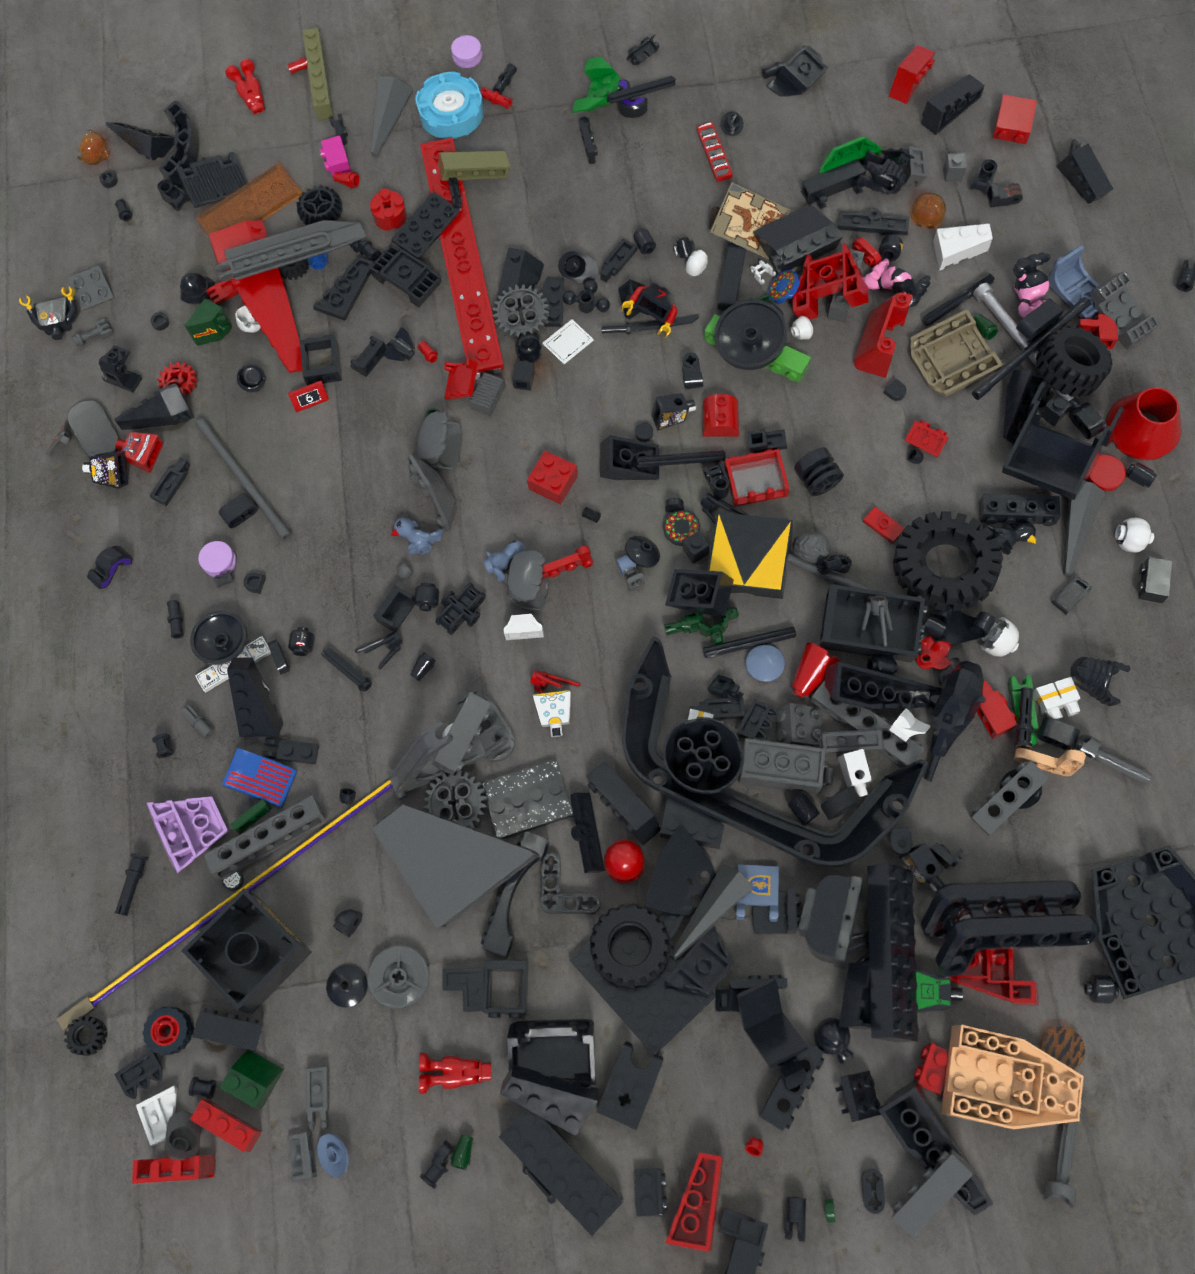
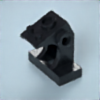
(115, 371)

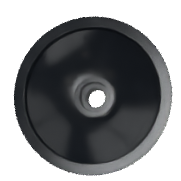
(214, 629)

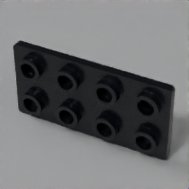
(425, 225)

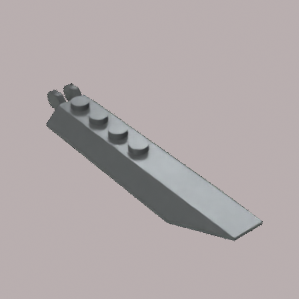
(288, 248)

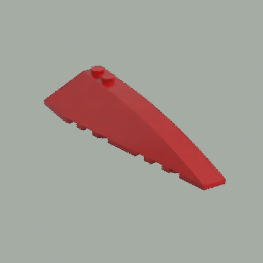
(262, 294)

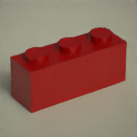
(226, 1125)

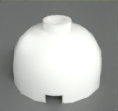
(1001, 639)

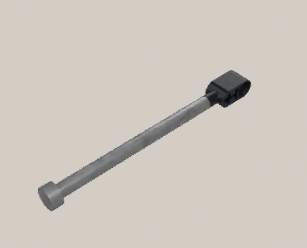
(1082, 415)

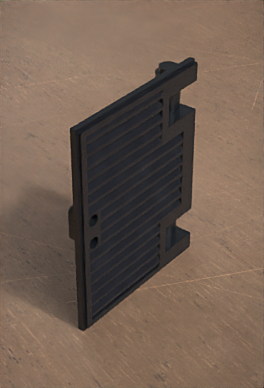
(212, 179)

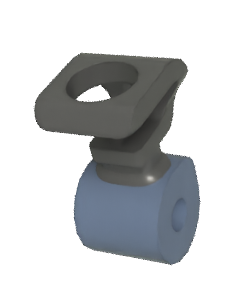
(628, 568)

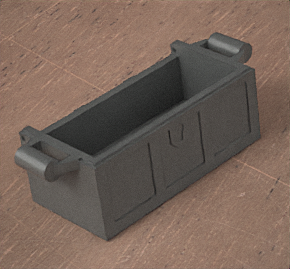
(784, 766)

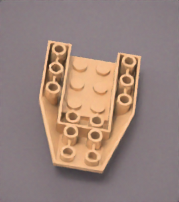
(1007, 1082)

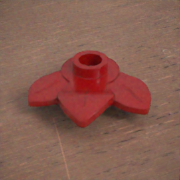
(936, 653)

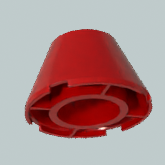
(1140, 436)

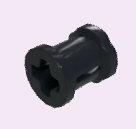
(163, 745)
(202, 1087)

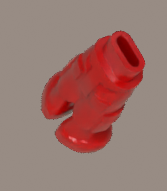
(250, 89)
(456, 1072)

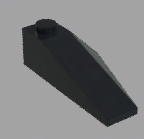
(143, 140)
(519, 269)

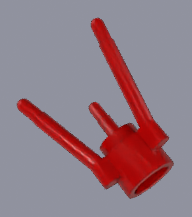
(542, 680)

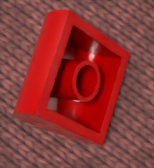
(720, 416)

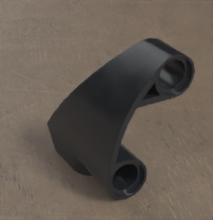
(956, 626)

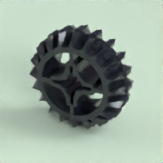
(319, 205)

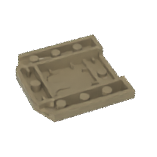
(953, 354)

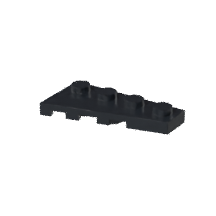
(345, 291)

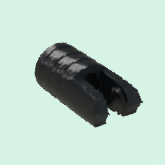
(1186, 277)
(795, 1213)

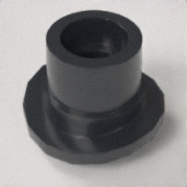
(731, 123)

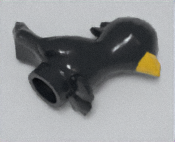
(1008, 537)

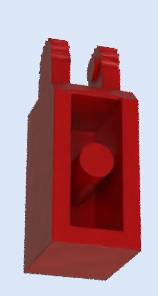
(995, 713)

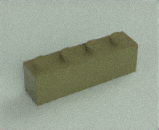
(473, 165)

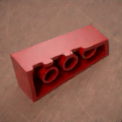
(697, 1213)

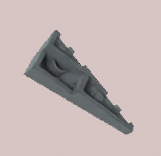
(723, 894)

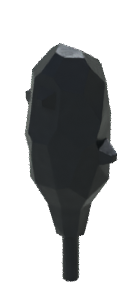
(954, 709)

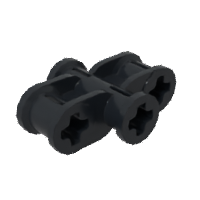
(460, 608)

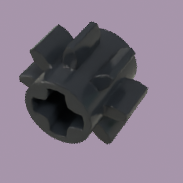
(684, 247)

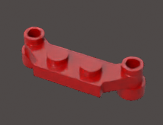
(568, 563)

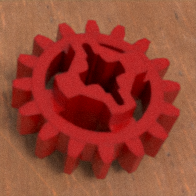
(180, 374)

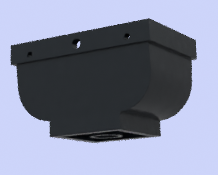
(830, 917)

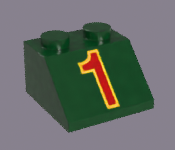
(208, 323)

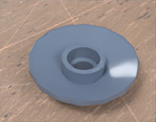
(332, 1155)

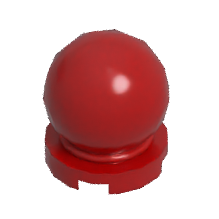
(624, 861)

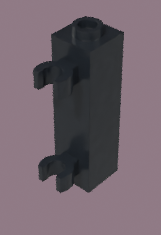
(832, 182)

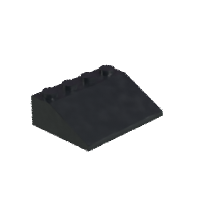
(796, 236)

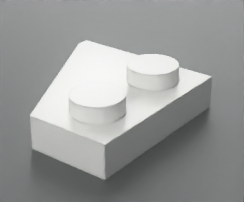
(156, 1113)

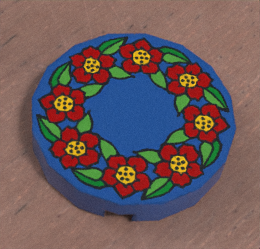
(784, 286)

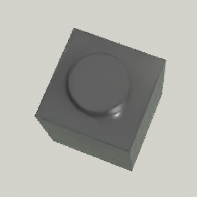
(955, 167)

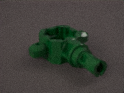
(694, 623)

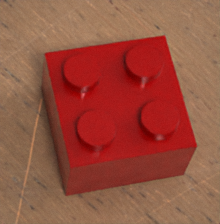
(552, 477)

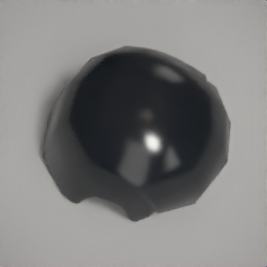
(528, 348)

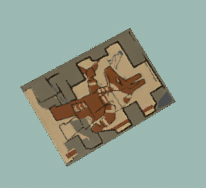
(744, 213)

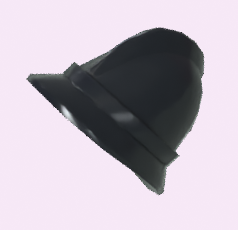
(194, 287)

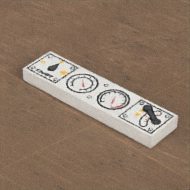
(218, 674)

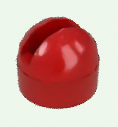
(754, 1146)

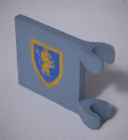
(764, 892)

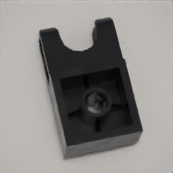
(630, 1081)

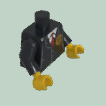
(53, 315)

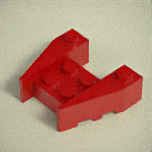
(827, 277)

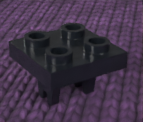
(860, 1096)

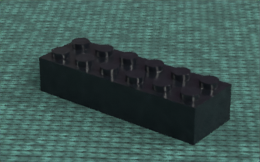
(561, 1170)

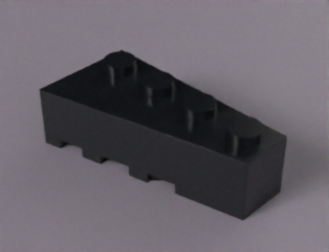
(951, 103)
(251, 700)
(550, 1098)

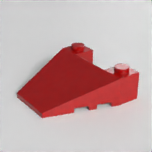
(994, 974)

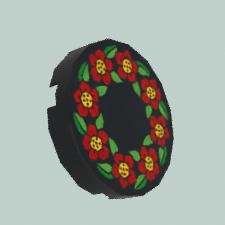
(680, 525)

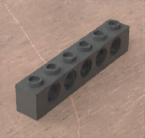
(838, 712)
(259, 846)

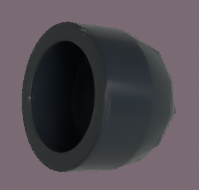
(915, 456)
(347, 795)

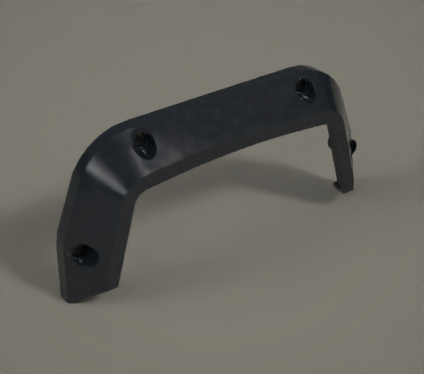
(853, 841)

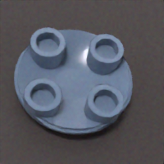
(765, 663)

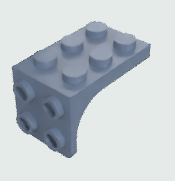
(1072, 281)

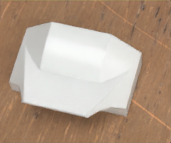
(523, 627)
(908, 726)

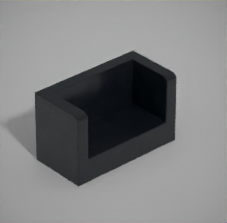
(394, 609)

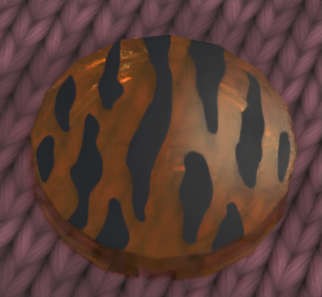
(1064, 1046)

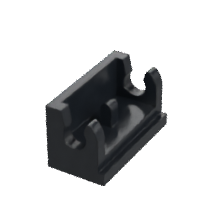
(369, 357)

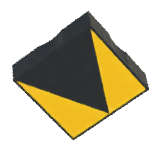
(752, 552)

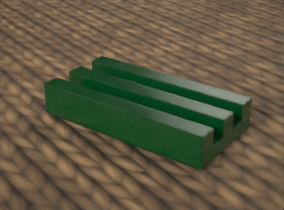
(250, 816)

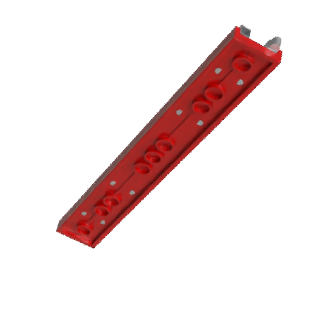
(464, 270)

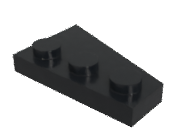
(553, 290)

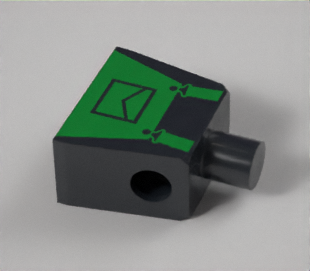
(935, 992)

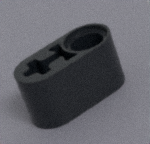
(238, 510)
(1058, 734)

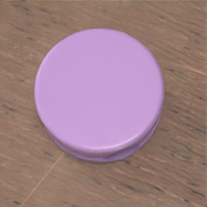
(466, 51)
(217, 558)

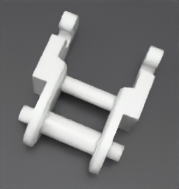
(766, 268)

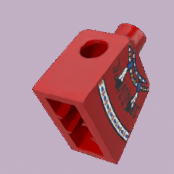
(141, 449)

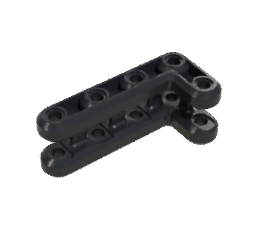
(981, 932)

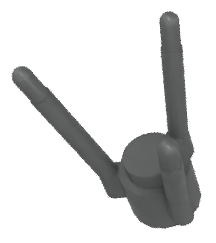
(879, 606)

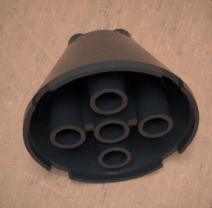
(703, 755)

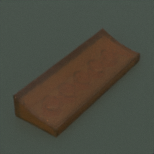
(252, 201)

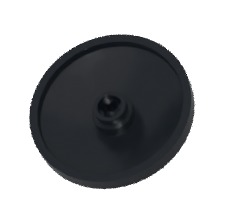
(751, 334)

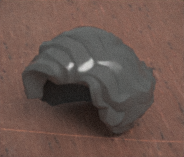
(811, 546)

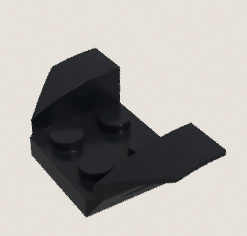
(798, 73)

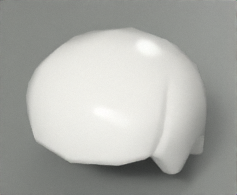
(246, 321)

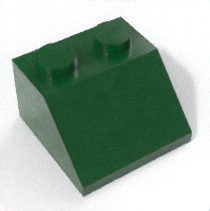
(251, 1079)

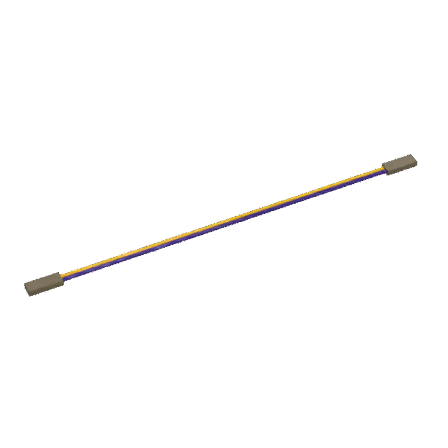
(87, 1006)

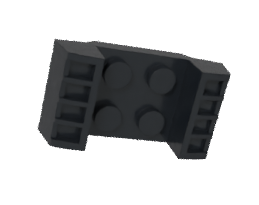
(406, 274)

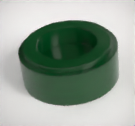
(829, 1210)

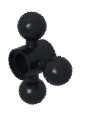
(587, 294)

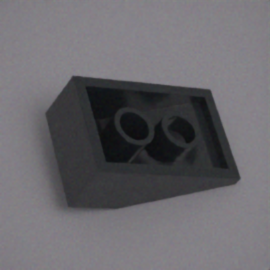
(619, 459)
(700, 591)

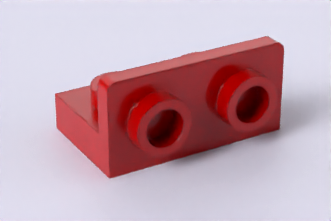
(927, 438)
(933, 1068)

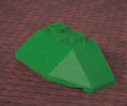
(849, 152)

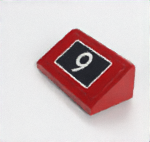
(308, 396)

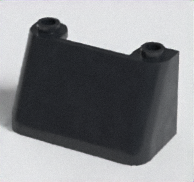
(554, 1048)

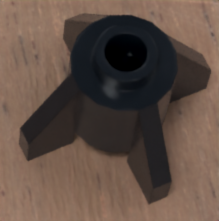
(400, 347)

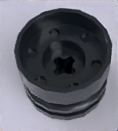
(818, 471)

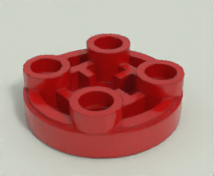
(1108, 473)

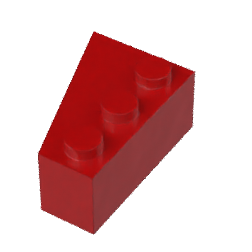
(911, 73)

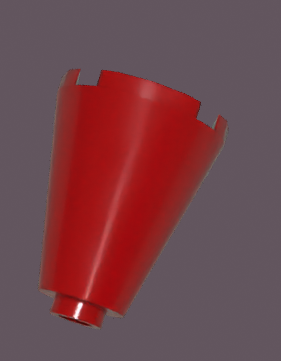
(811, 669)

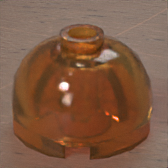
(93, 148)
(928, 210)

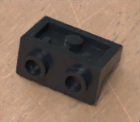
(649, 1192)

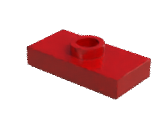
(883, 525)

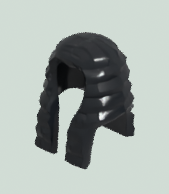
(886, 174)
(1095, 676)

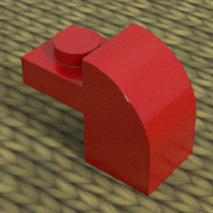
(1102, 327)

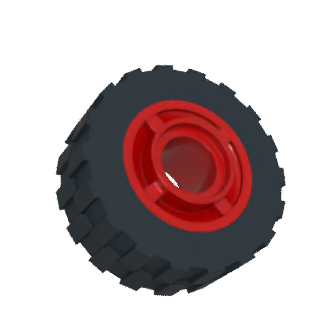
(155, 1029)

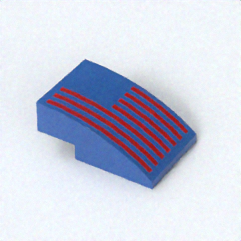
(259, 777)

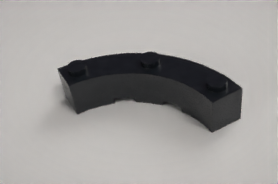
(185, 143)

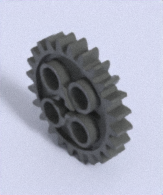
(504, 315)
(473, 799)

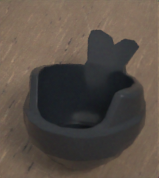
(833, 1039)

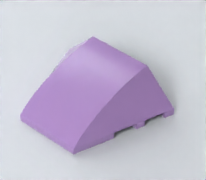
(187, 828)

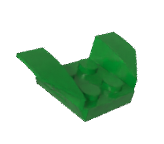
(603, 81)

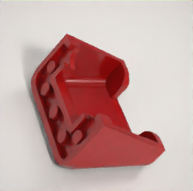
(875, 349)

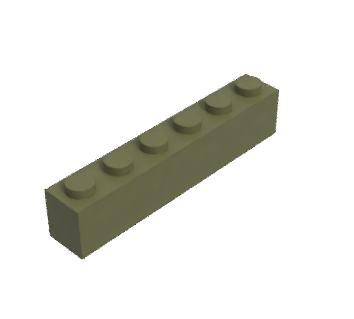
(318, 73)

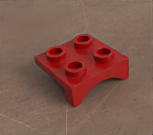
(460, 379)

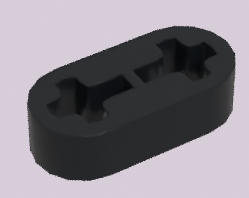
(278, 657)
(867, 1191)

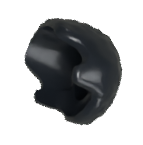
(251, 378)

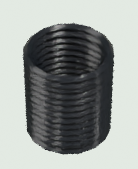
(803, 808)

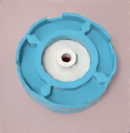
(450, 105)

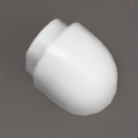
(696, 263)

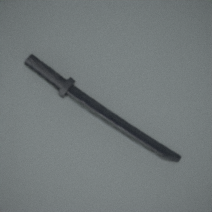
(647, 326)

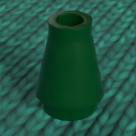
(986, 327)
(462, 1153)

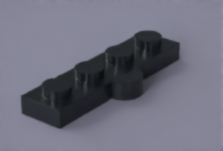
(873, 222)
(586, 833)

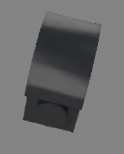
(761, 440)

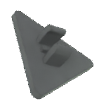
(61, 436)

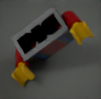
(655, 302)

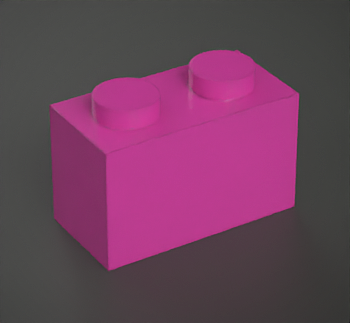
(335, 155)

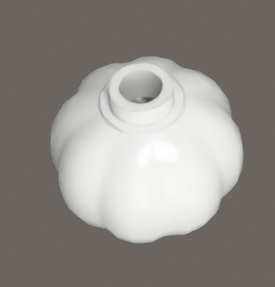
(1135, 534)

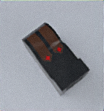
(1004, 195)

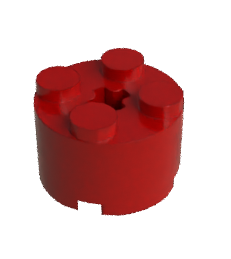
(388, 209)

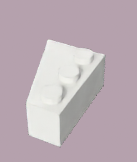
(961, 243)

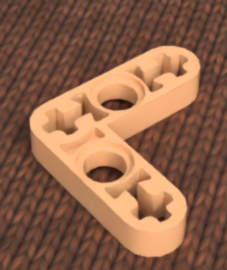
(1066, 765)

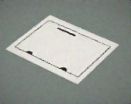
(568, 341)

